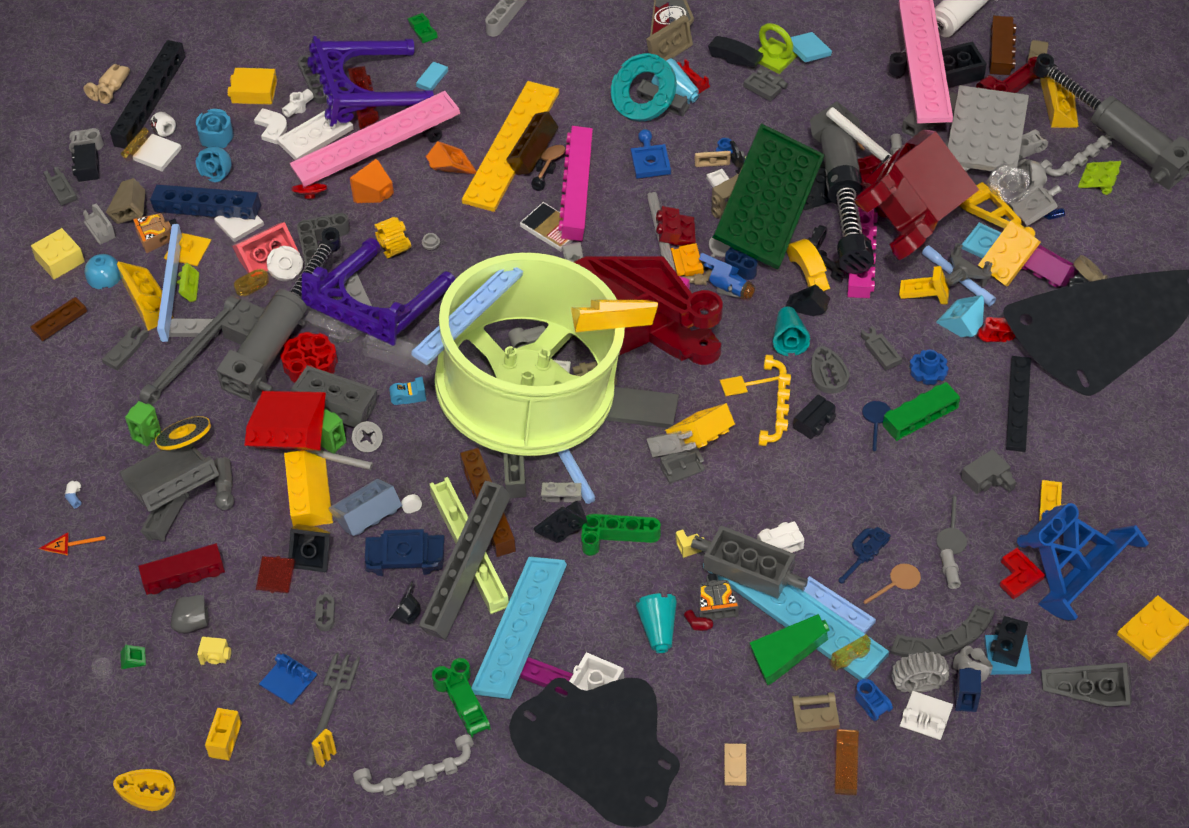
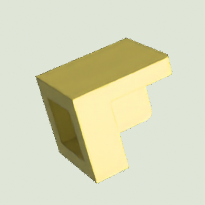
(684, 543)

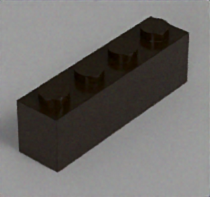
(532, 143)

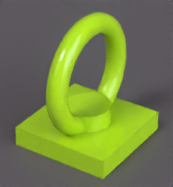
(776, 54)

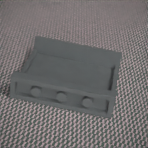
(168, 475)

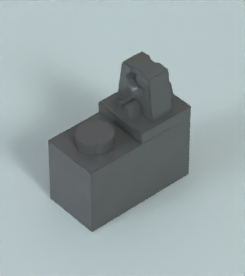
(987, 472)

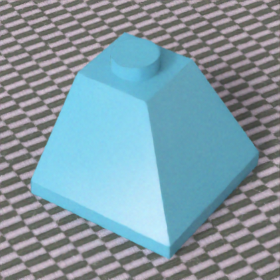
(964, 316)

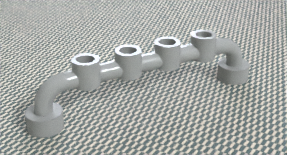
(1080, 158)
(409, 778)

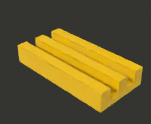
(327, 745)

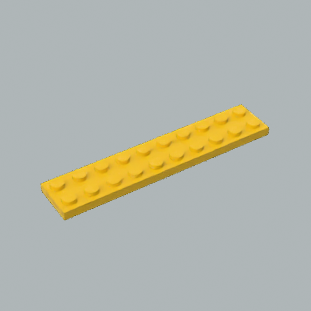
(495, 172)

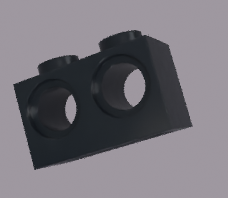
(1009, 641)

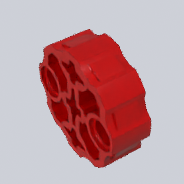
(308, 350)

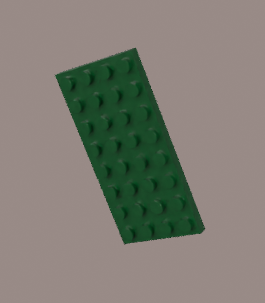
(768, 196)

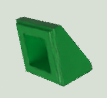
(132, 656)

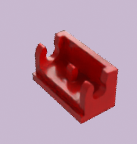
(701, 84)

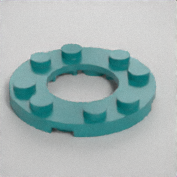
(622, 81)

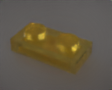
(139, 140)
(850, 652)

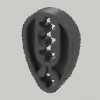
(833, 363)

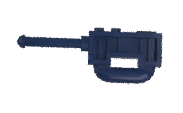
(868, 550)

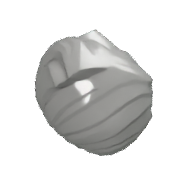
(963, 661)

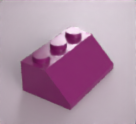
(1051, 266)

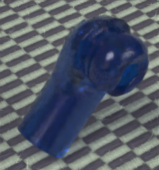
(1057, 213)

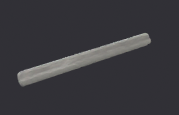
(664, 247)

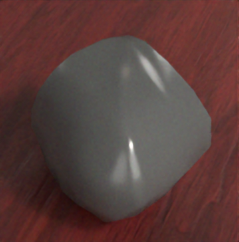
(189, 614)

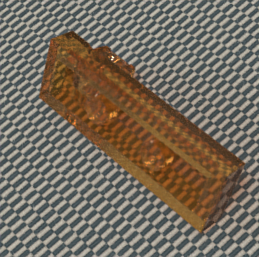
(846, 762)

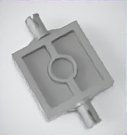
(1036, 204)

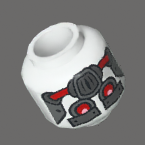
(162, 124)

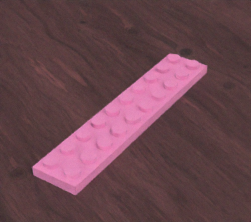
(925, 61)
(374, 138)

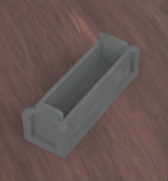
(647, 90)
(162, 518)

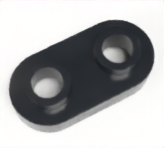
(818, 236)

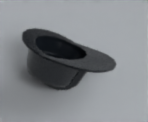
(408, 607)

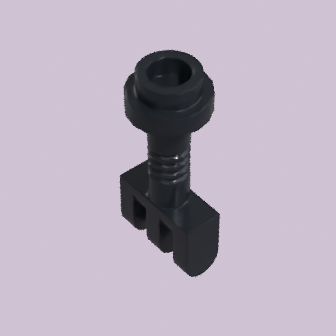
(539, 183)
(832, 265)

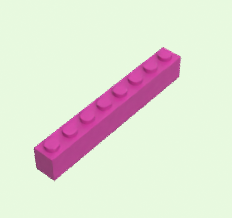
(576, 183)

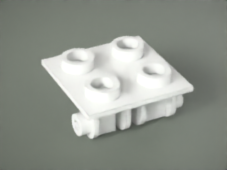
(926, 715)

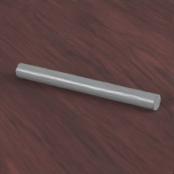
(342, 459)

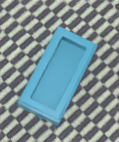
(432, 76)

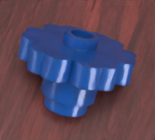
(928, 367)

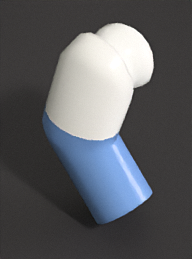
(70, 494)

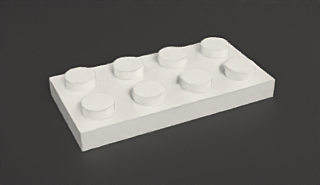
(312, 136)

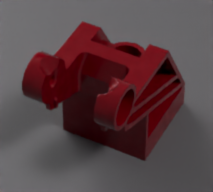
(916, 190)
(677, 307)

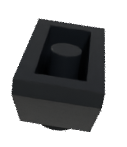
(809, 301)

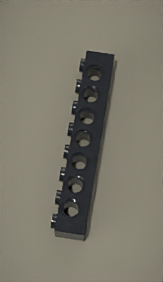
(148, 94)

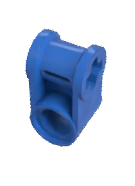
(874, 702)

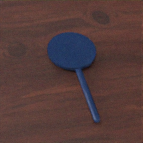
(874, 413)

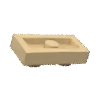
(735, 764)

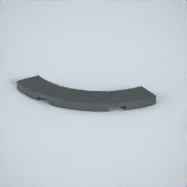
(949, 642)

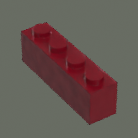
(181, 569)

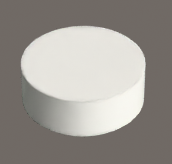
(411, 503)

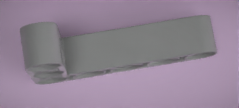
(502, 15)

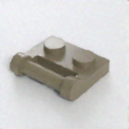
(816, 718)

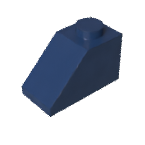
(968, 690)

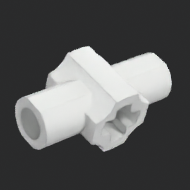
(297, 103)

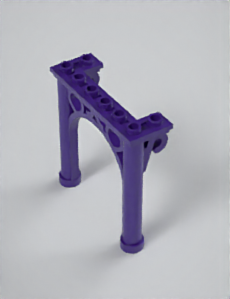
(356, 98)
(321, 285)

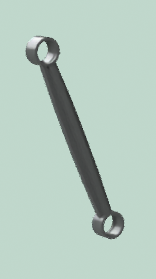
(151, 393)

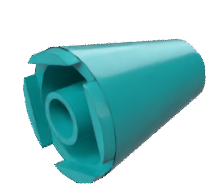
(790, 333)
(658, 620)

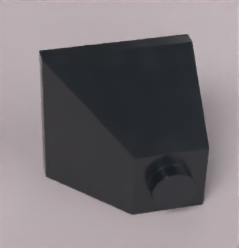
(309, 547)

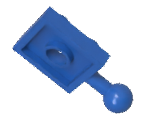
(643, 154)

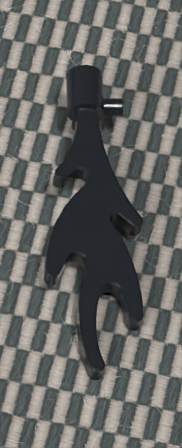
(739, 157)

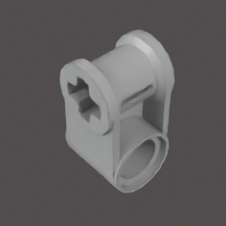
(86, 137)
(1031, 142)
(572, 251)

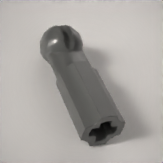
(224, 499)

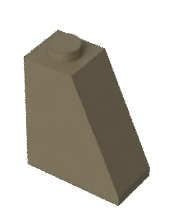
(127, 202)

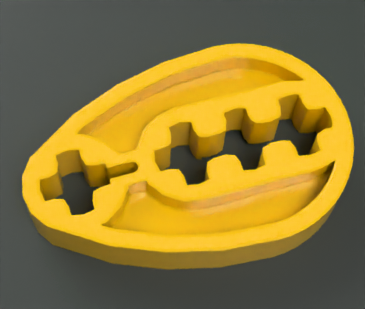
(145, 800)

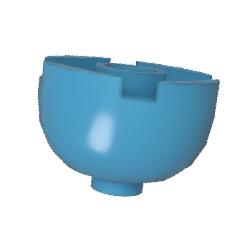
(212, 160)
(102, 271)

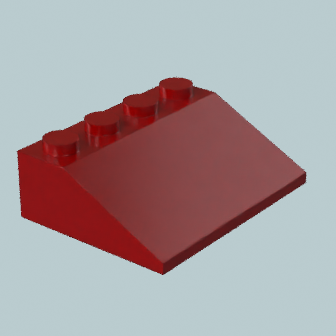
(287, 421)

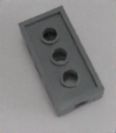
(345, 397)

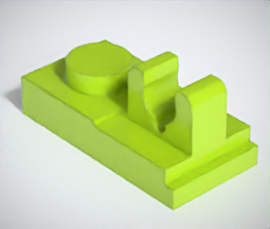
(189, 282)

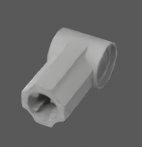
(521, 337)

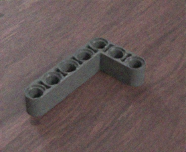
(311, 230)

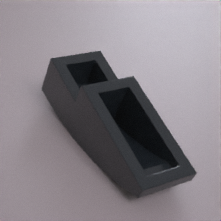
(734, 51)

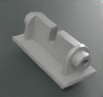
(553, 491)

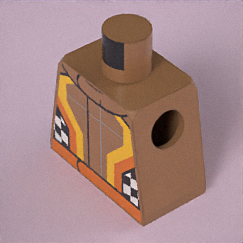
(153, 231)

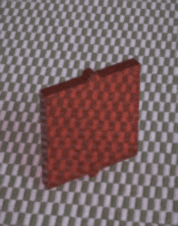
(275, 574)

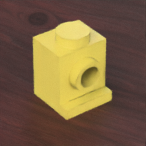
(213, 650)

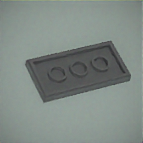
(643, 407)

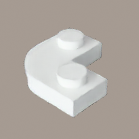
(275, 124)

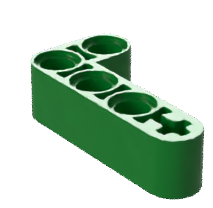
(600, 526)

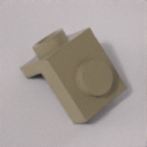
(1037, 47)

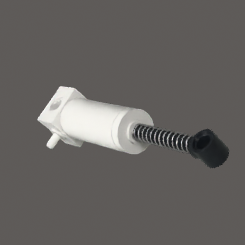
(949, 17)

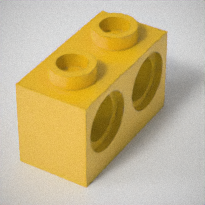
(223, 734)

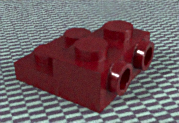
(674, 227)

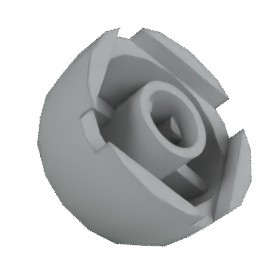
(1035, 172)

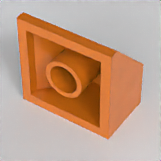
(449, 159)
(371, 184)

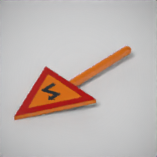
(61, 544)

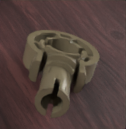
(1088, 269)

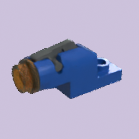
(726, 278)

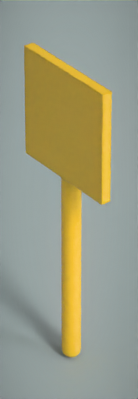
(736, 384)

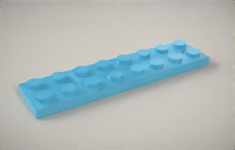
(518, 627)

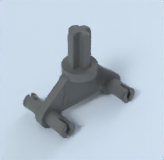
(964, 269)

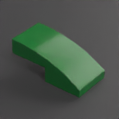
(422, 28)

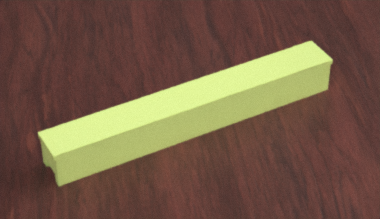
(455, 519)

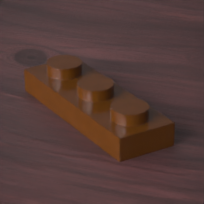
(58, 319)

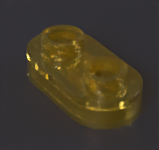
(250, 283)

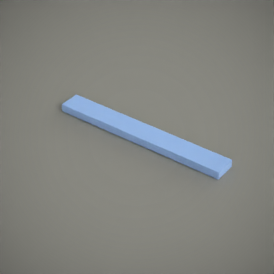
(169, 283)
(467, 313)

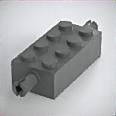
(749, 562)

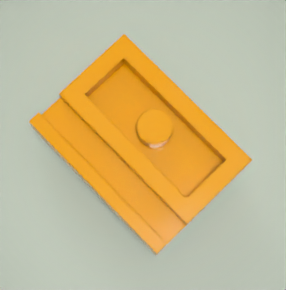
(687, 260)

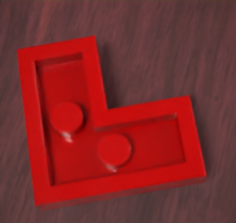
(1023, 576)

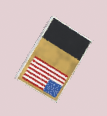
(544, 224)

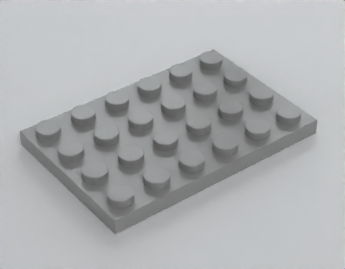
(987, 127)

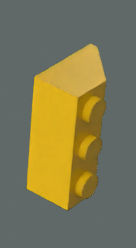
(705, 425)

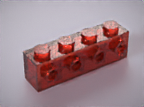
(365, 116)

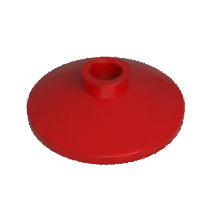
(310, 190)

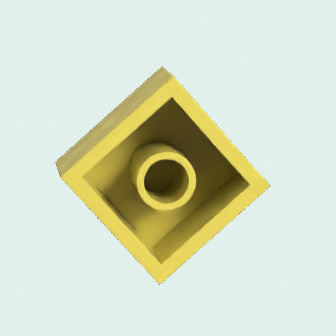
(57, 253)

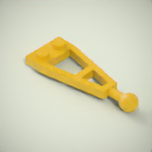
(995, 216)

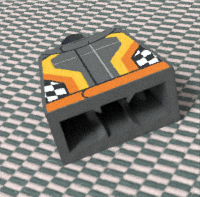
(717, 599)

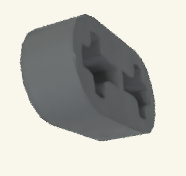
(321, 612)

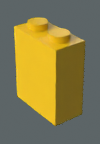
(252, 86)

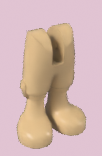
(108, 84)

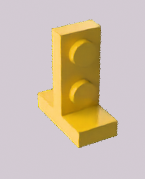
(926, 287)

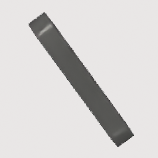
(310, 80)

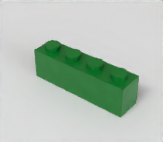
(921, 411)

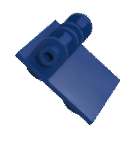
(287, 678)

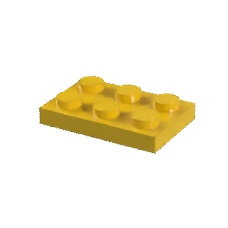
(1010, 253)
(1153, 628)

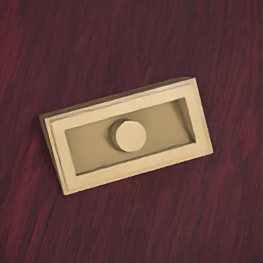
(712, 158)

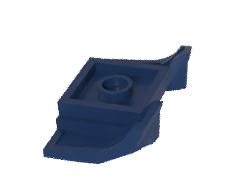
(404, 550)

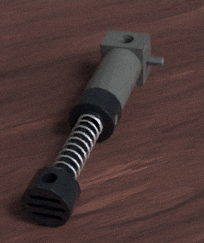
(843, 186)

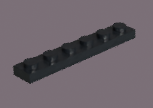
(1018, 404)

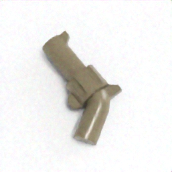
(699, 279)

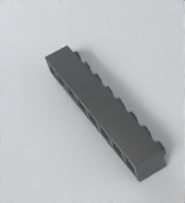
(465, 560)

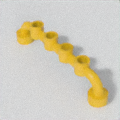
(782, 395)

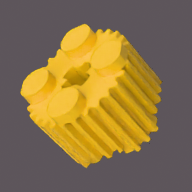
(392, 237)

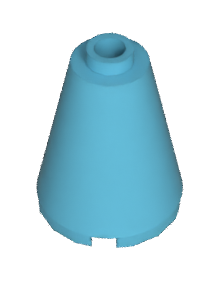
(685, 86)

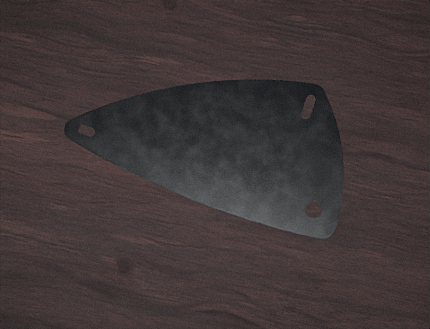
(1101, 325)

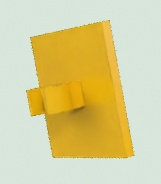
(192, 249)

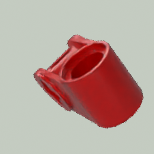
(995, 330)

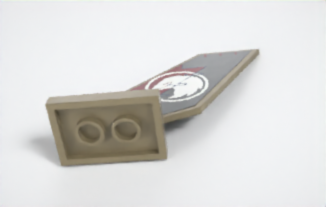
(670, 28)

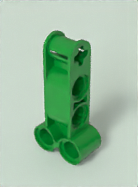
(461, 695)

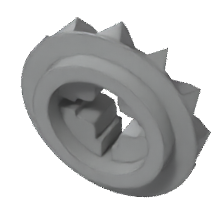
(367, 427)

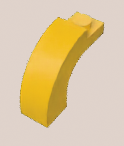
(810, 262)

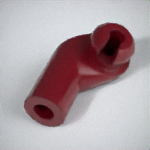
(698, 623)

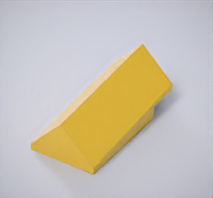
(1059, 104)
(143, 291)
(613, 314)

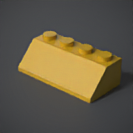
(308, 488)

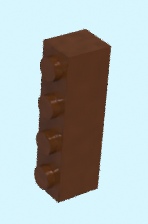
(1002, 45)

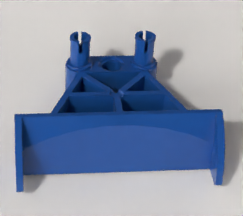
(1065, 520)

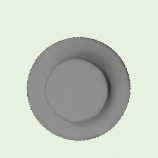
(430, 241)

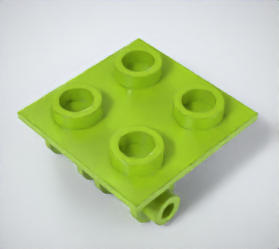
(1100, 175)

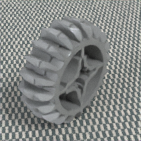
(920, 672)

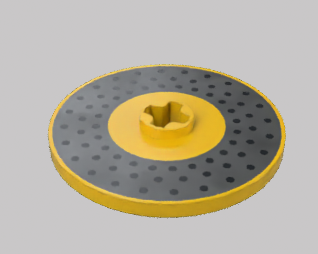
(183, 433)

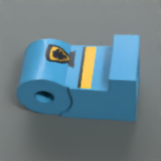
(408, 392)

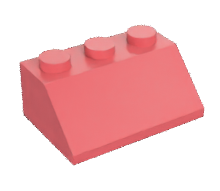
(255, 249)

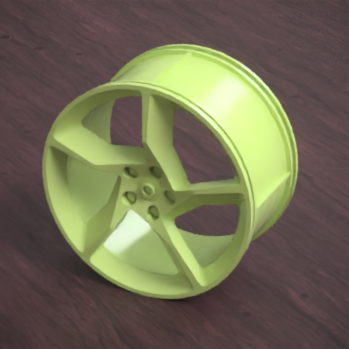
(533, 400)

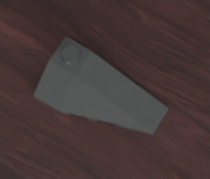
(1097, 684)

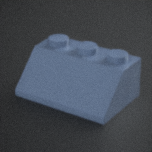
(366, 507)

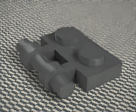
(765, 84)

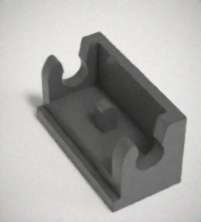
(681, 464)

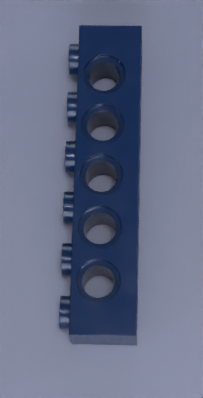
(205, 202)

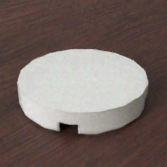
(284, 263)

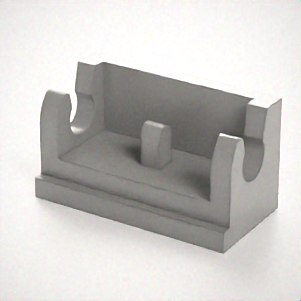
(99, 225)

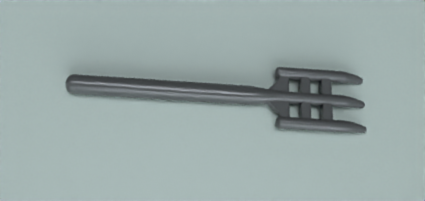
(336, 686)

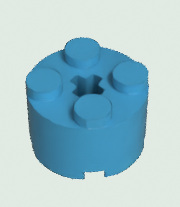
(214, 128)

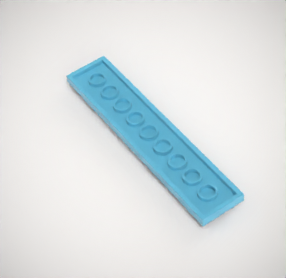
(797, 606)

